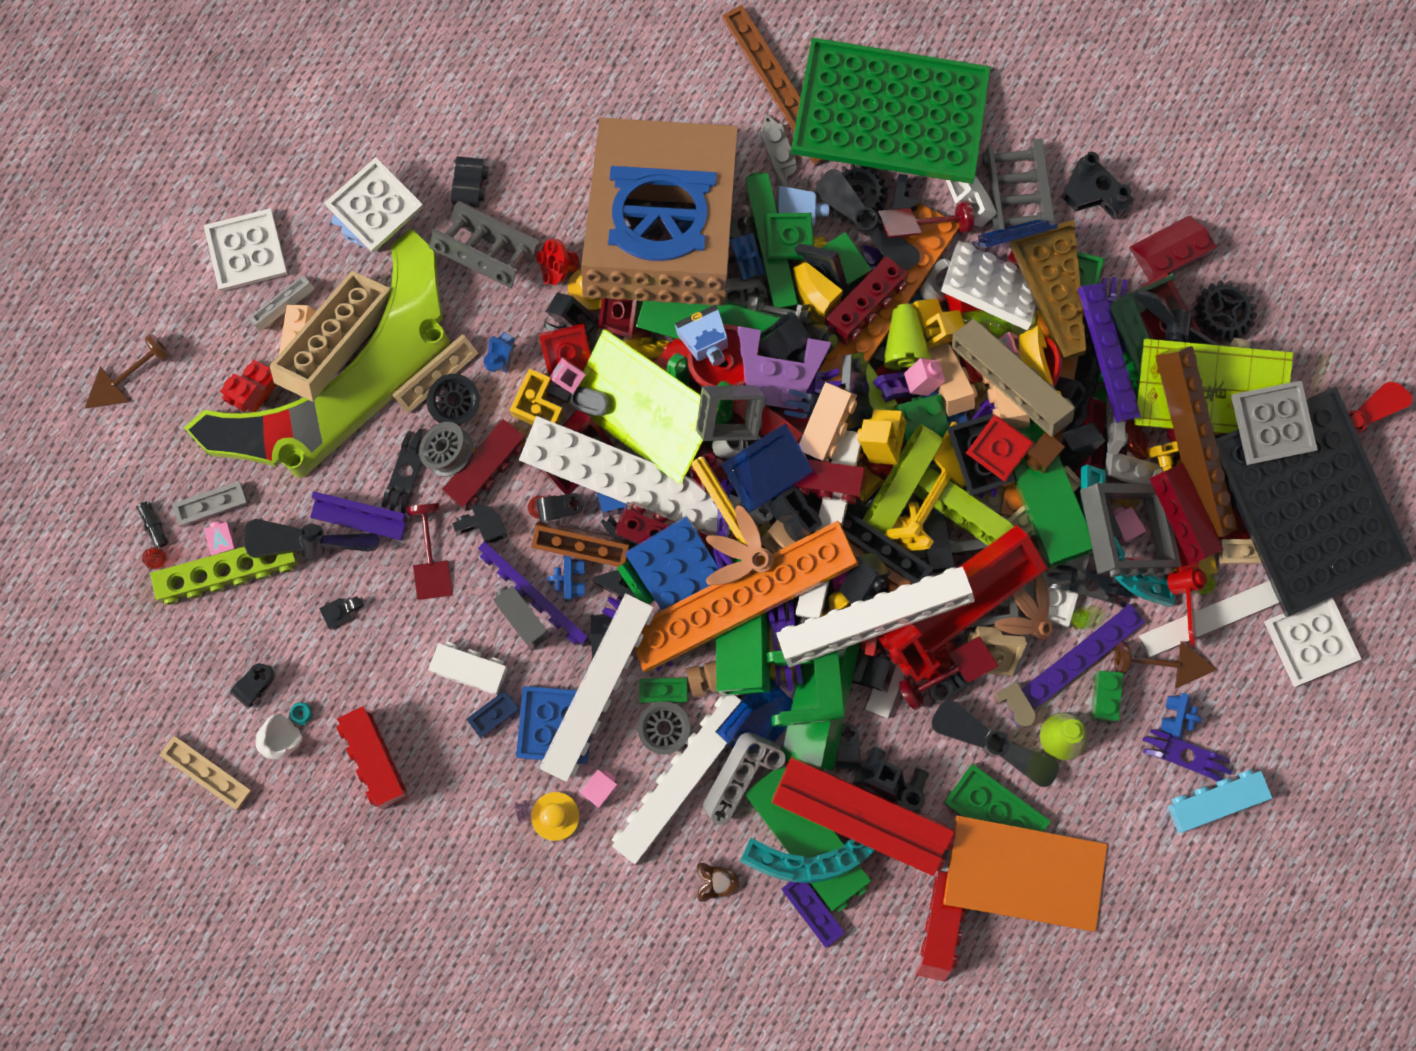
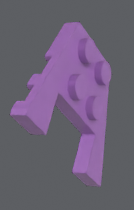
(778, 376)

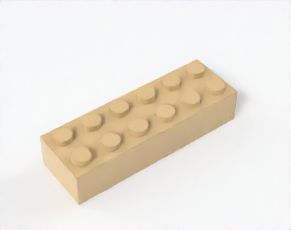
(331, 336)

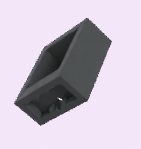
(708, 408)
(521, 617)

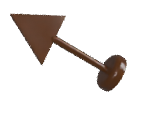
(105, 390)
(1189, 664)

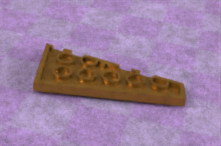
(1053, 277)

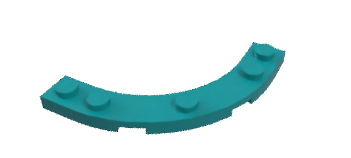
(1146, 587)
(801, 869)

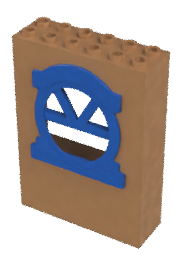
(660, 165)

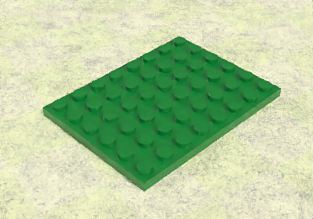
(891, 110)

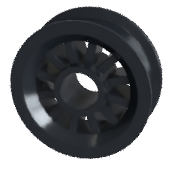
(448, 380)

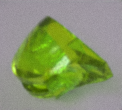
(995, 325)

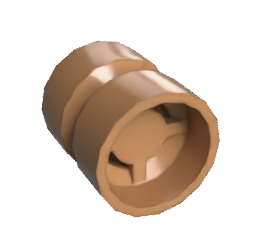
(702, 679)

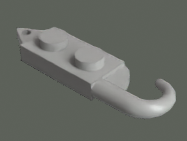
(779, 151)

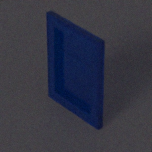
(1014, 232)
(767, 468)
(755, 714)

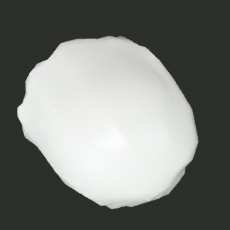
(278, 738)

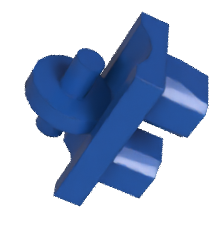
(747, 256)
(499, 353)
(571, 590)
(1177, 726)

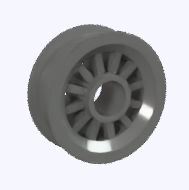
(446, 449)
(672, 709)

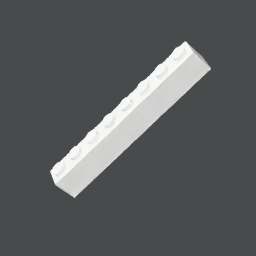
(875, 616)
(596, 688)
(675, 785)

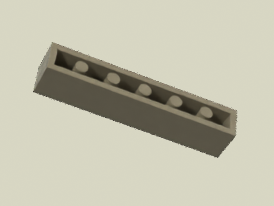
(1013, 377)

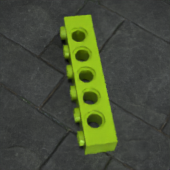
(165, 579)

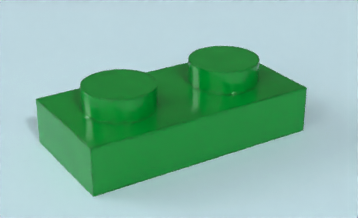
(663, 690)

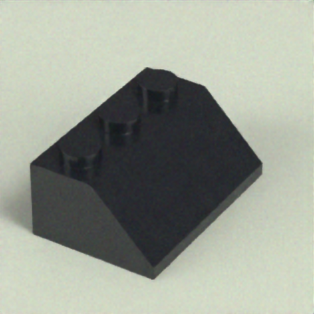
(976, 476)

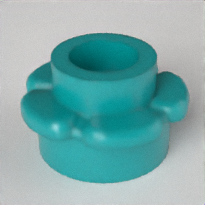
(307, 713)

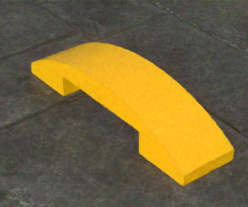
(1032, 354)

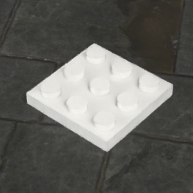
(374, 205)
(245, 250)
(1312, 641)

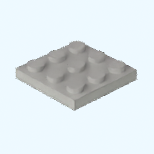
(1274, 422)

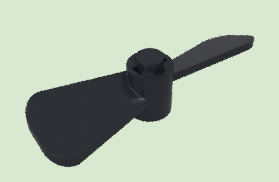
(838, 194)
(1177, 320)
(270, 539)
(958, 724)

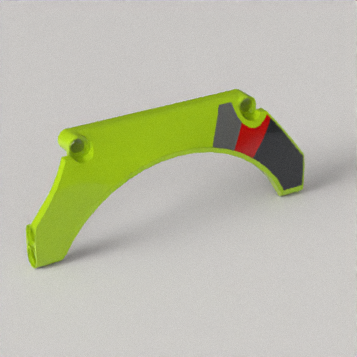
(394, 354)

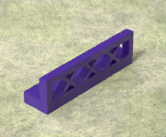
(358, 516)

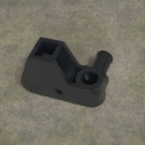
(1084, 193)
(889, 781)

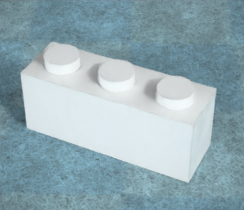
(468, 668)

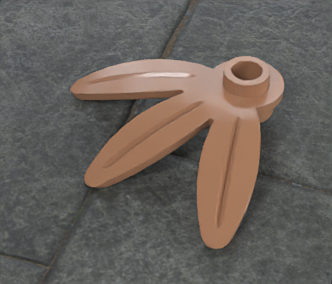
(748, 554)
(1038, 621)

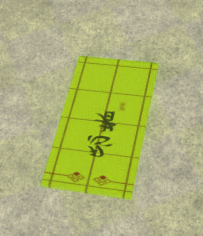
(1222, 372)
(648, 408)

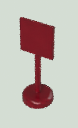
(903, 223)
(431, 578)
(971, 659)

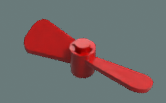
(1385, 401)
(1187, 580)

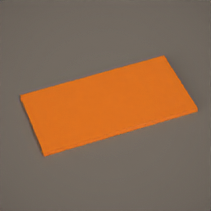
(1025, 874)

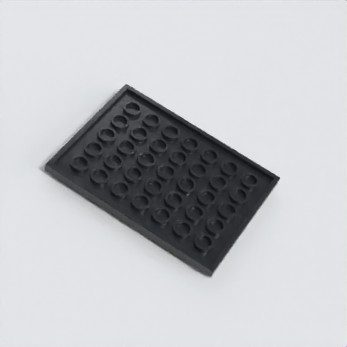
(1315, 513)

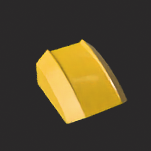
(816, 291)

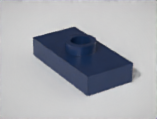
(492, 714)

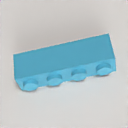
(1219, 802)

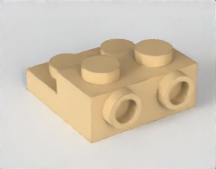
(1004, 648)

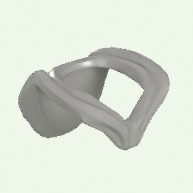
(929, 288)

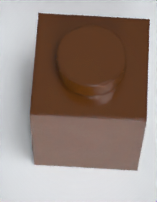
(1044, 453)

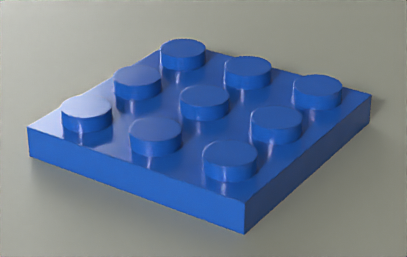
(673, 563)
(539, 720)

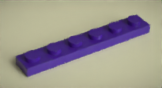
(1109, 353)
(539, 602)
(1082, 656)

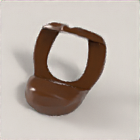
(720, 880)

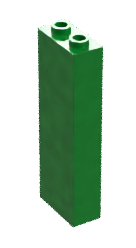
(777, 272)
(662, 316)
(1051, 508)
(742, 657)
(819, 741)
(805, 839)

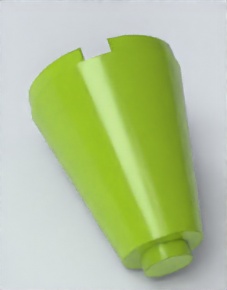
(905, 339)
(1063, 736)

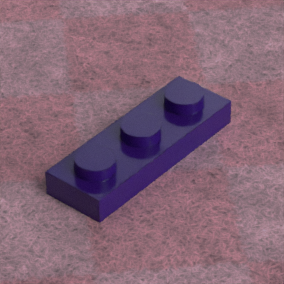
(813, 912)

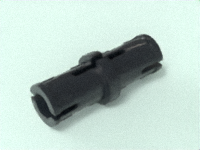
(152, 524)

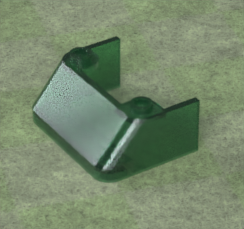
(1127, 318)

